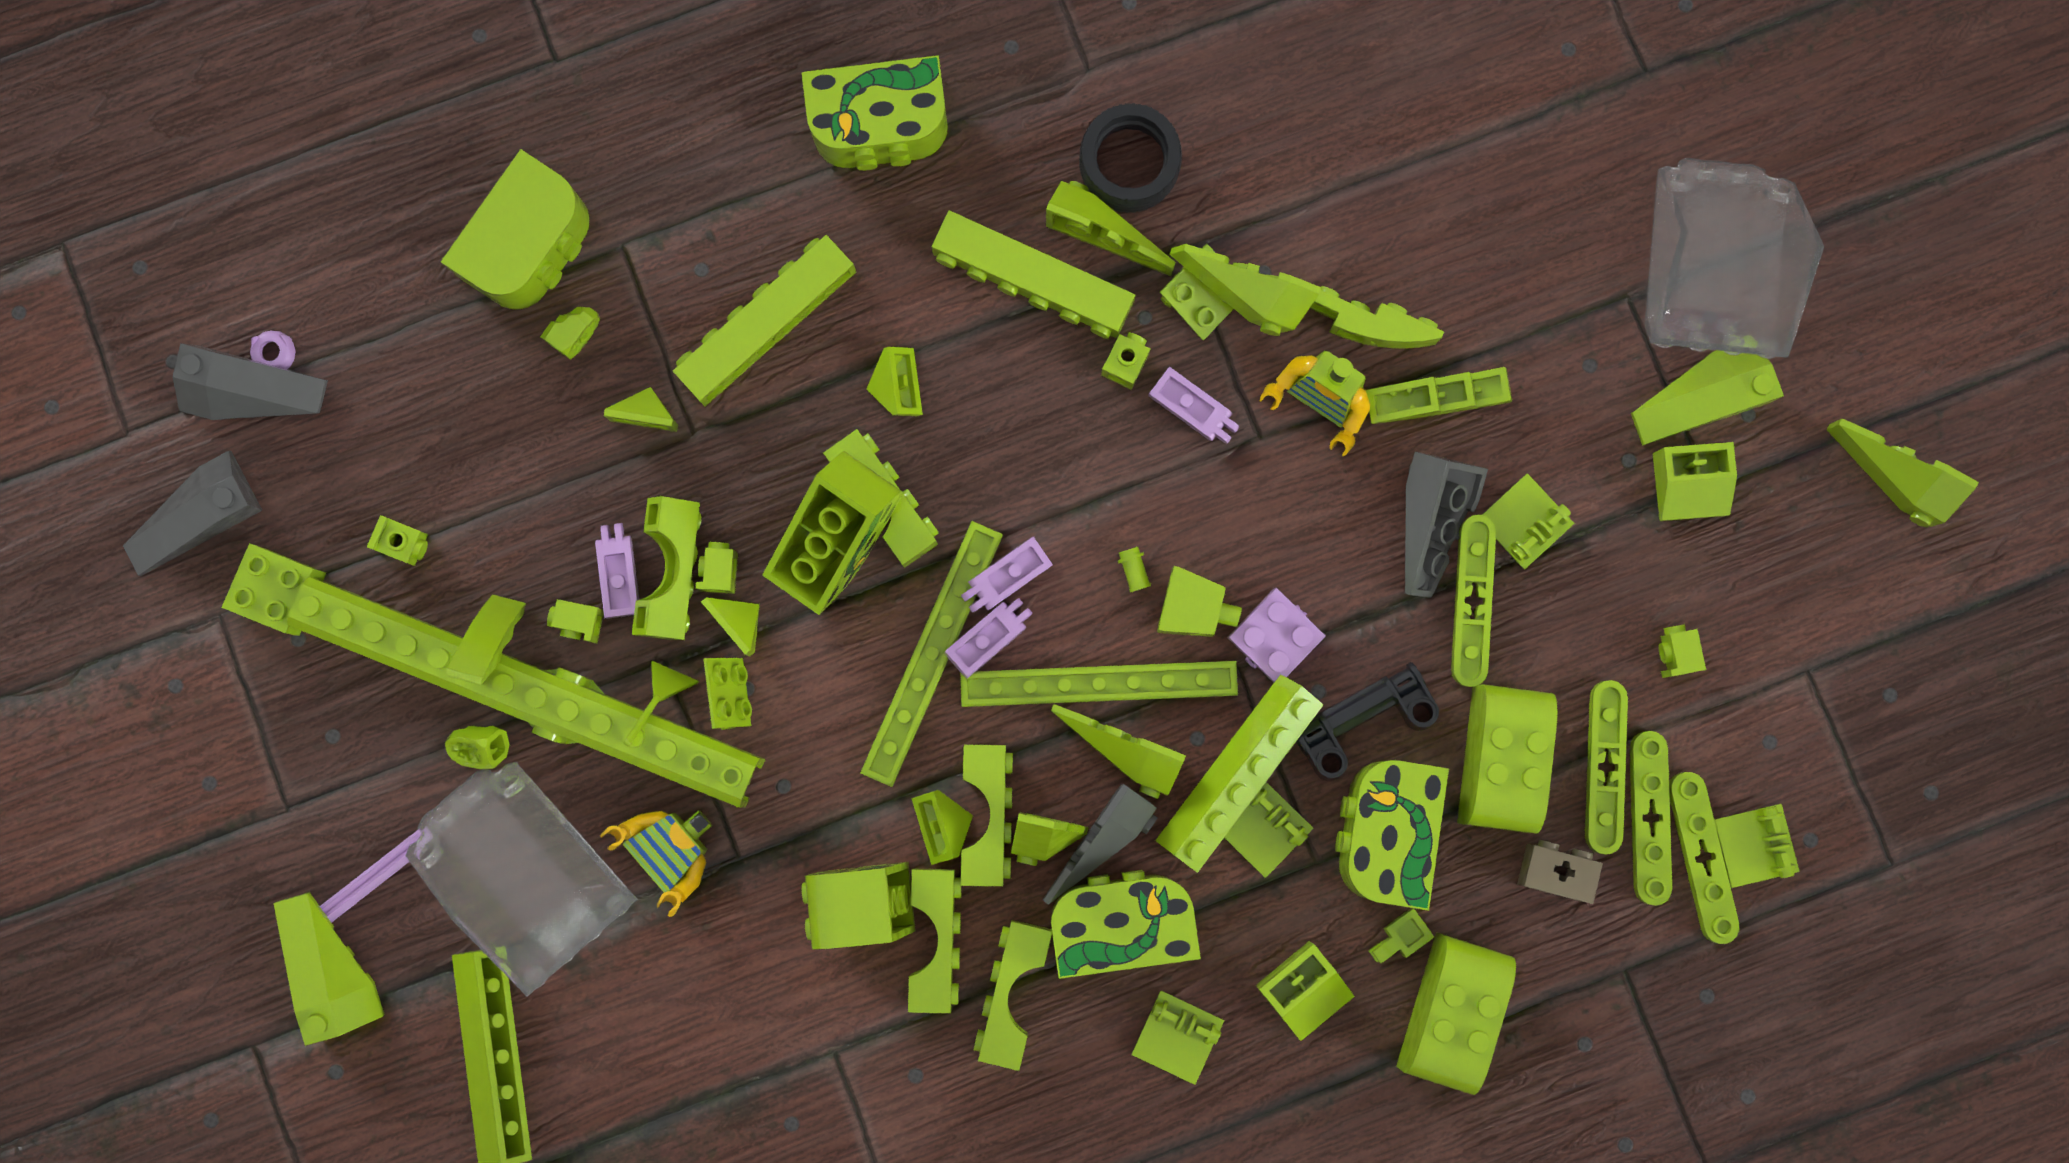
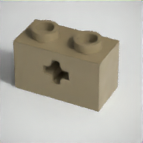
(1539, 874)

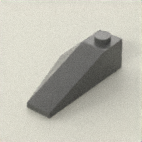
(233, 387)
(1436, 505)
(201, 508)
(1115, 827)

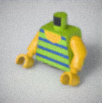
(1329, 388)
(666, 851)

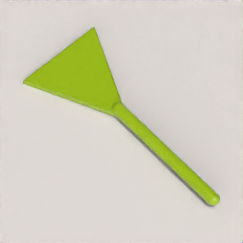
(665, 684)

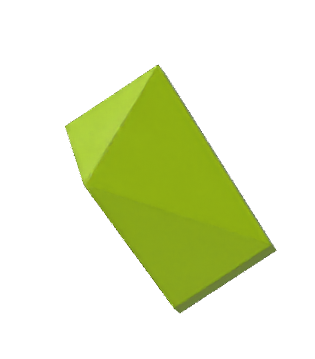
(896, 382)
(642, 410)
(737, 619)
(942, 825)

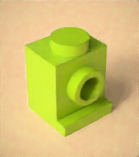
(1126, 372)
(386, 534)
(718, 569)
(576, 620)
(1681, 651)

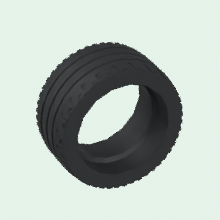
(1139, 118)

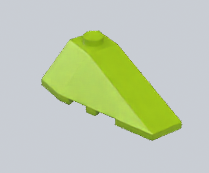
(1092, 221)
(1262, 299)
(1707, 393)
(1917, 488)
(1138, 759)
(1043, 837)
(324, 979)

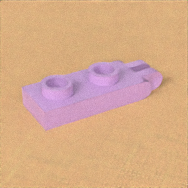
(1193, 406)
(617, 572)
(1007, 575)
(987, 638)

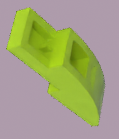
(1386, 328)

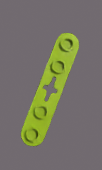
(1470, 635)
(1606, 731)
(1650, 854)
(1712, 892)

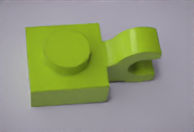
(1405, 934)

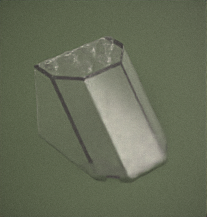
(1729, 259)
(516, 875)

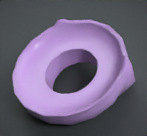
(285, 344)

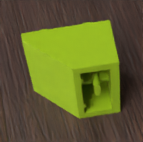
(1695, 480)
(1305, 990)

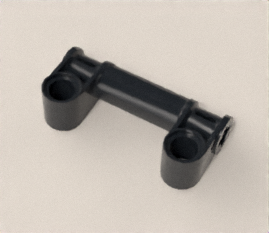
(1361, 708)

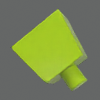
(1195, 606)

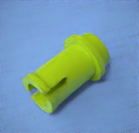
(1134, 569)

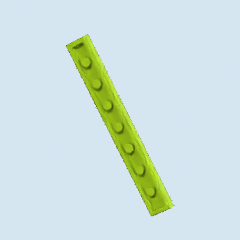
(929, 658)
(1099, 684)

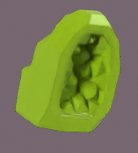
(571, 331)
(478, 746)

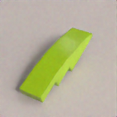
(1439, 395)
(485, 639)

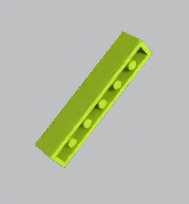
(1032, 275)
(764, 320)
(1239, 772)
(491, 1060)

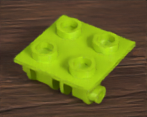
(1195, 302)
(1528, 521)
(727, 693)
(1268, 830)
(1756, 846)
(1178, 1037)

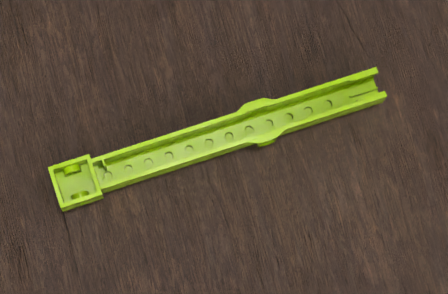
(553, 701)

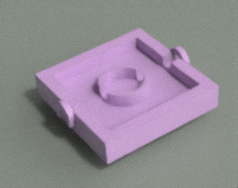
(1276, 636)

